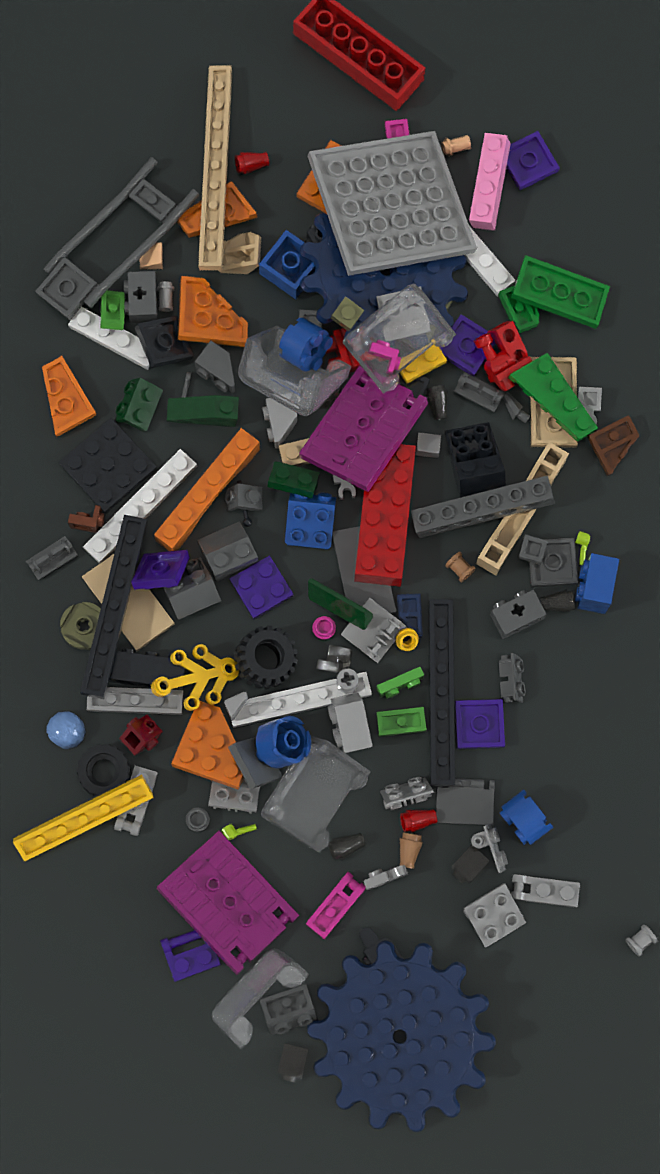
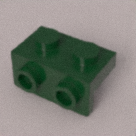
(138, 403)
(293, 479)

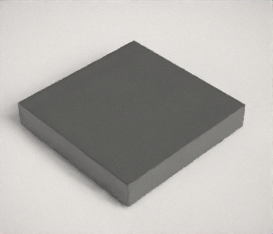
(557, 565)
(254, 771)

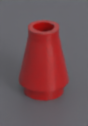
(249, 162)
(417, 819)

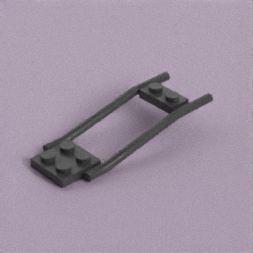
(70, 287)

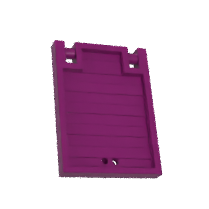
(362, 430)
(227, 901)

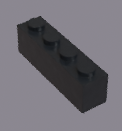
(144, 669)

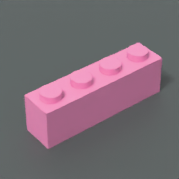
(489, 181)

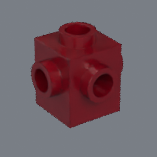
(141, 734)

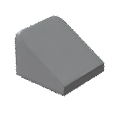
(428, 445)
(235, 704)

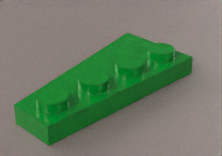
(550, 389)

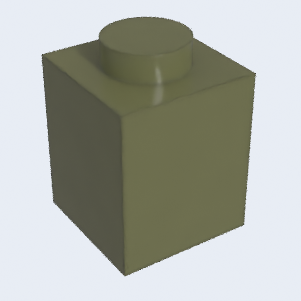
(347, 314)

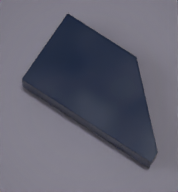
(410, 611)

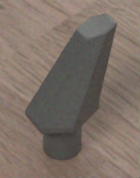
(515, 408)

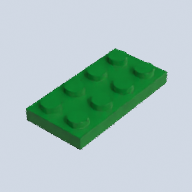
(560, 292)

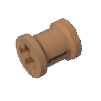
(460, 567)

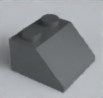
(228, 551)

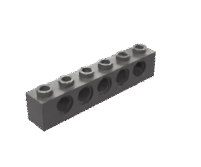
(483, 507)

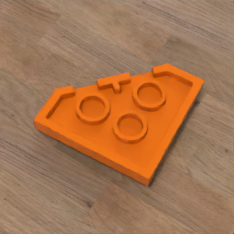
(208, 316)
(206, 749)

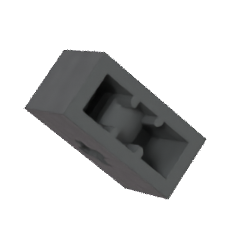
(143, 284)
(510, 624)

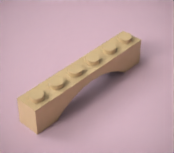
(512, 526)

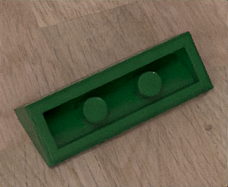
(339, 604)

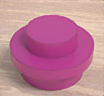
(324, 627)

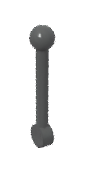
(186, 385)

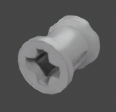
(343, 686)
(641, 940)

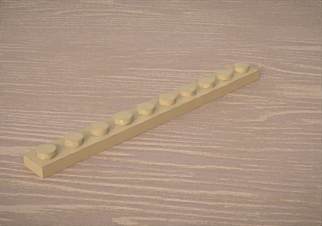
(215, 168)

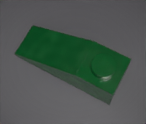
(204, 410)

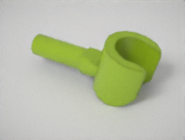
(582, 539)
(230, 832)

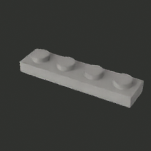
(137, 701)

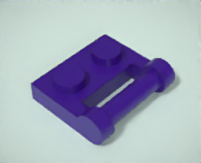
(190, 961)

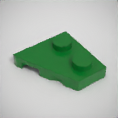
(522, 314)

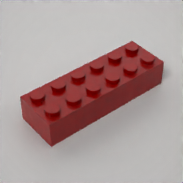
(359, 51)
(386, 522)

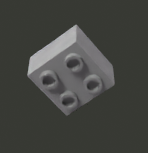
(351, 723)

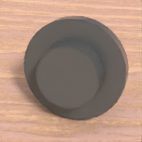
(197, 819)

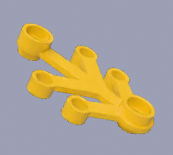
(199, 676)

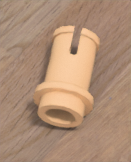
(455, 145)

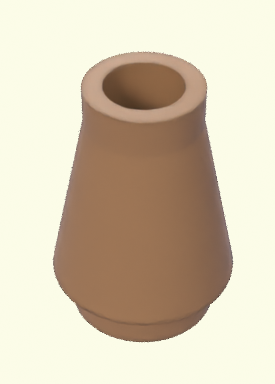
(409, 849)

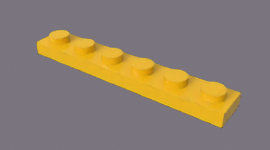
(83, 818)

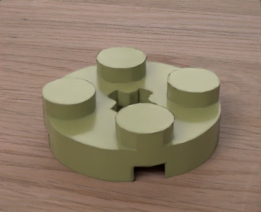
(71, 629)

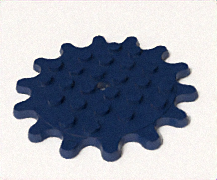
(334, 283)
(438, 1029)

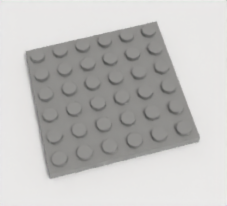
(391, 202)

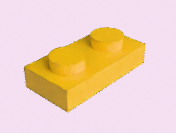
(426, 362)

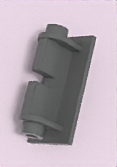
(479, 392)
(51, 558)
(514, 687)

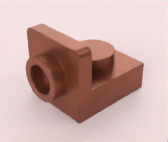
(84, 522)

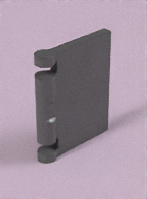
(466, 802)

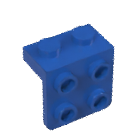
(310, 520)

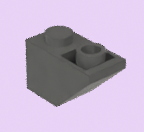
(216, 364)

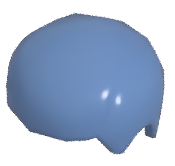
(66, 730)

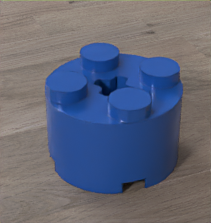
(305, 345)
(282, 742)
(526, 818)

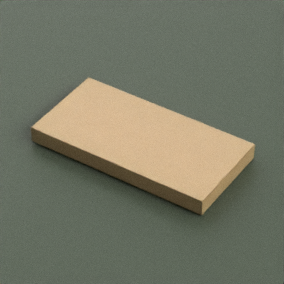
(543, 425)
(144, 615)

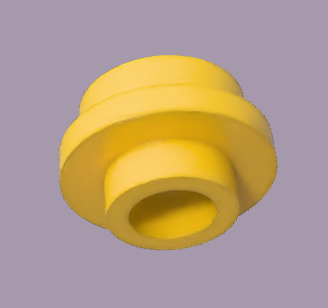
(406, 645)

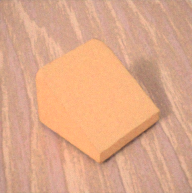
(153, 257)

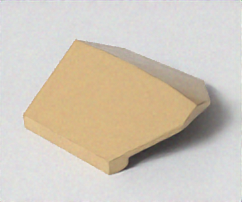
(241, 254)

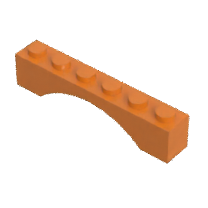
(189, 511)

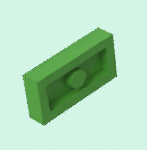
(112, 310)
(391, 687)
(401, 721)

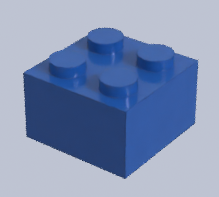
(285, 265)
(598, 583)

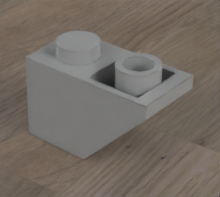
(281, 421)

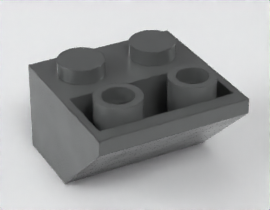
(194, 590)

